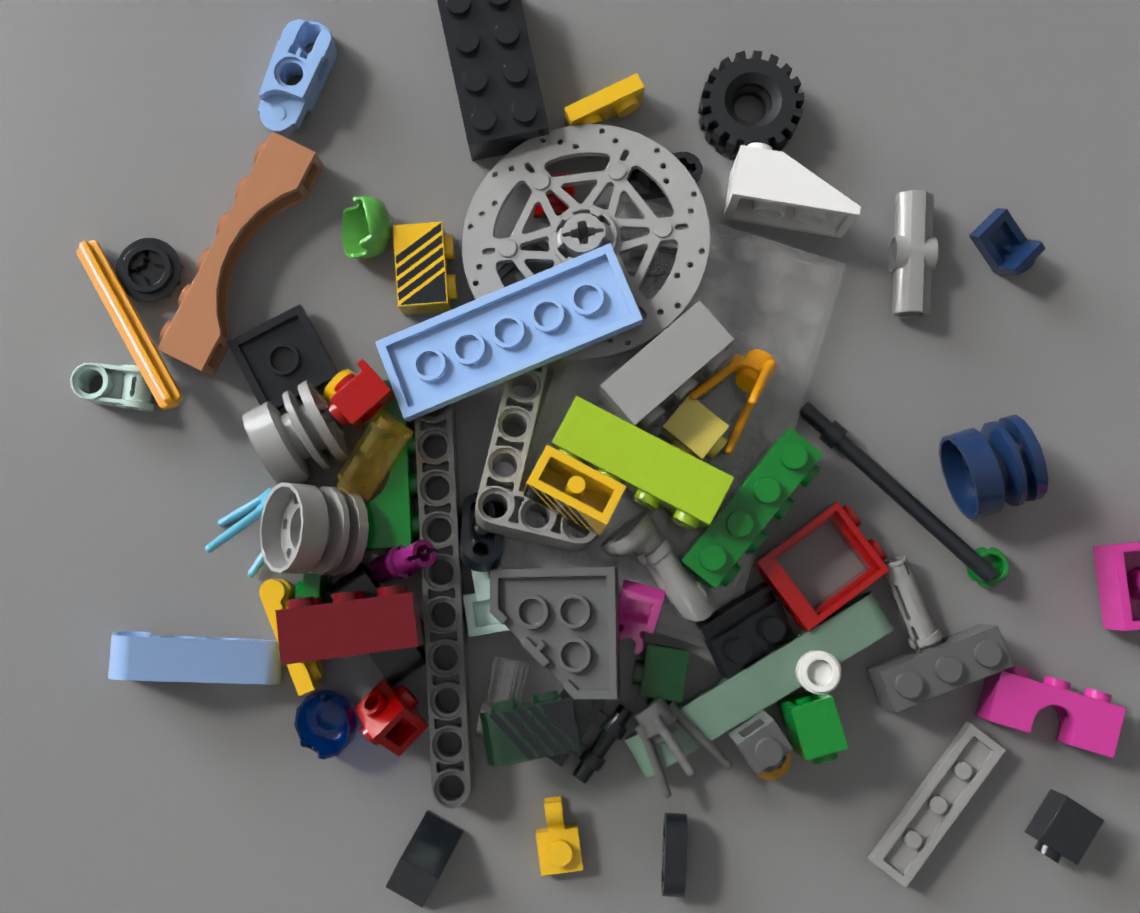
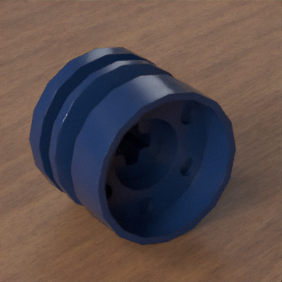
(993, 466)

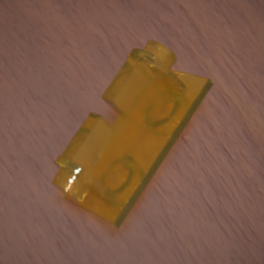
(373, 455)

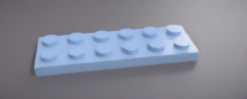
(509, 332)

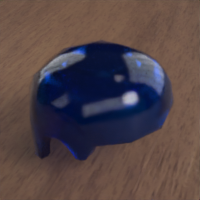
(326, 723)

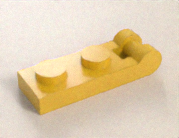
(274, 597)

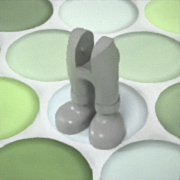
(683, 593)

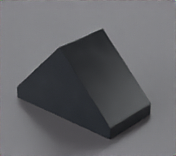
(424, 858)

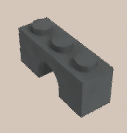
(933, 672)

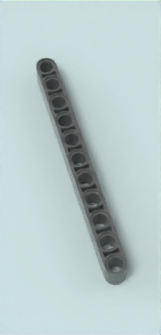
(438, 678)

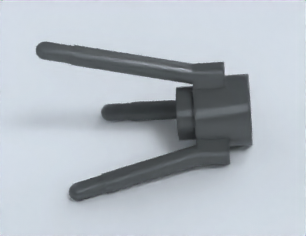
(658, 722)

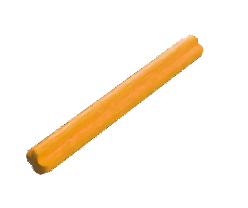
(129, 325)

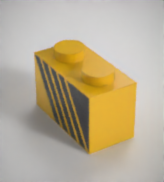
(423, 268)
(573, 490)

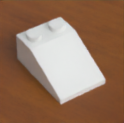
(781, 193)

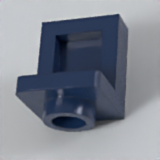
(1005, 244)

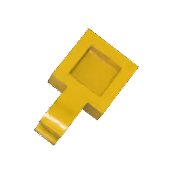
(559, 843)

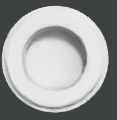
(818, 672)

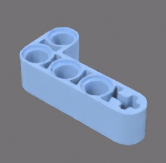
(193, 659)

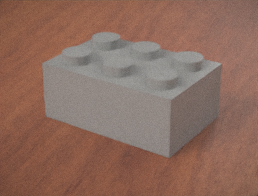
(667, 368)

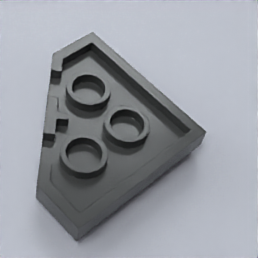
(565, 623)

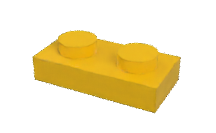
(613, 100)

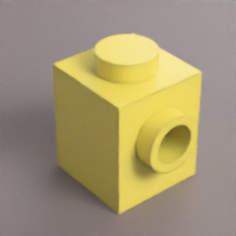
(695, 430)

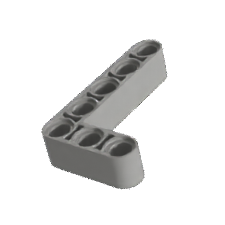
(506, 489)

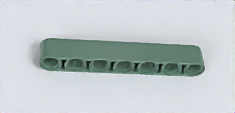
(769, 678)

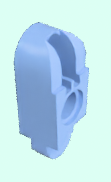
(285, 105)

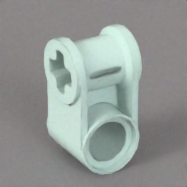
(121, 386)

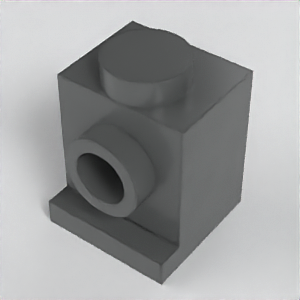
(761, 743)

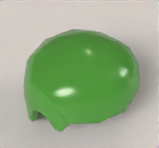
(366, 228)

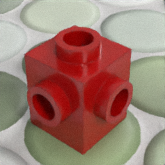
(391, 717)

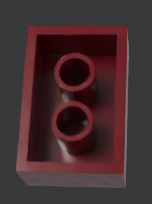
(349, 625)

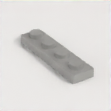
(936, 804)

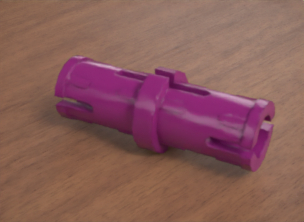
(402, 561)

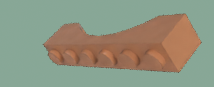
(277, 181)

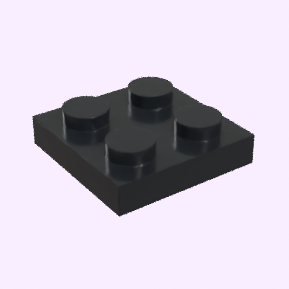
(282, 356)

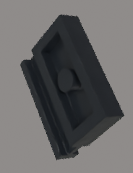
(745, 630)

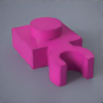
(638, 611)

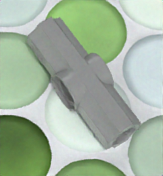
(912, 254)

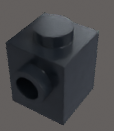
(1063, 828)

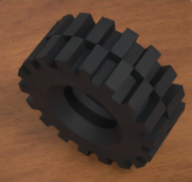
(756, 79)

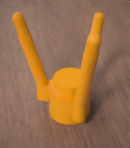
(751, 376)

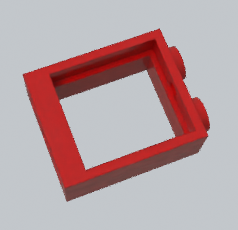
(867, 552)

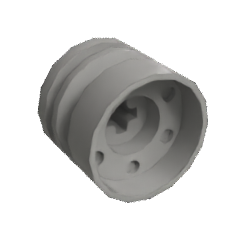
(292, 438)
(313, 530)

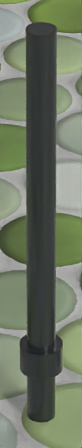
(835, 436)

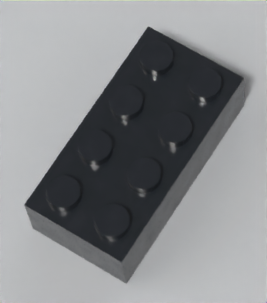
(493, 74)

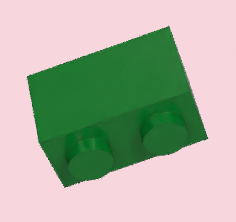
(813, 726)

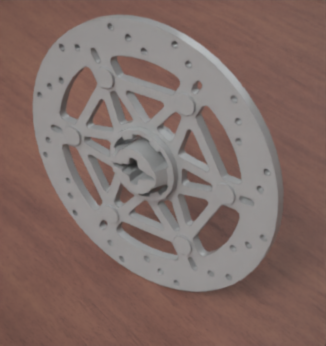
(593, 222)

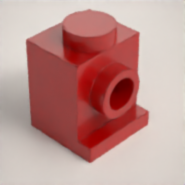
(359, 397)

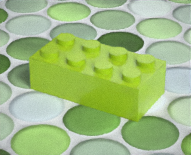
(645, 464)

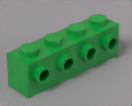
(749, 509)

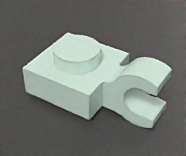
(477, 607)

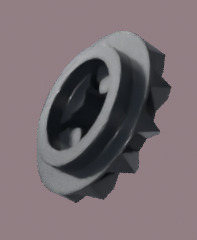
(136, 258)

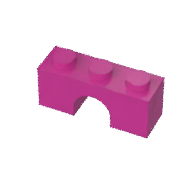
(1084, 720)

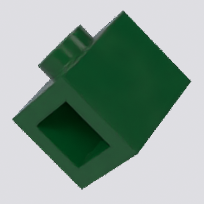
(661, 673)

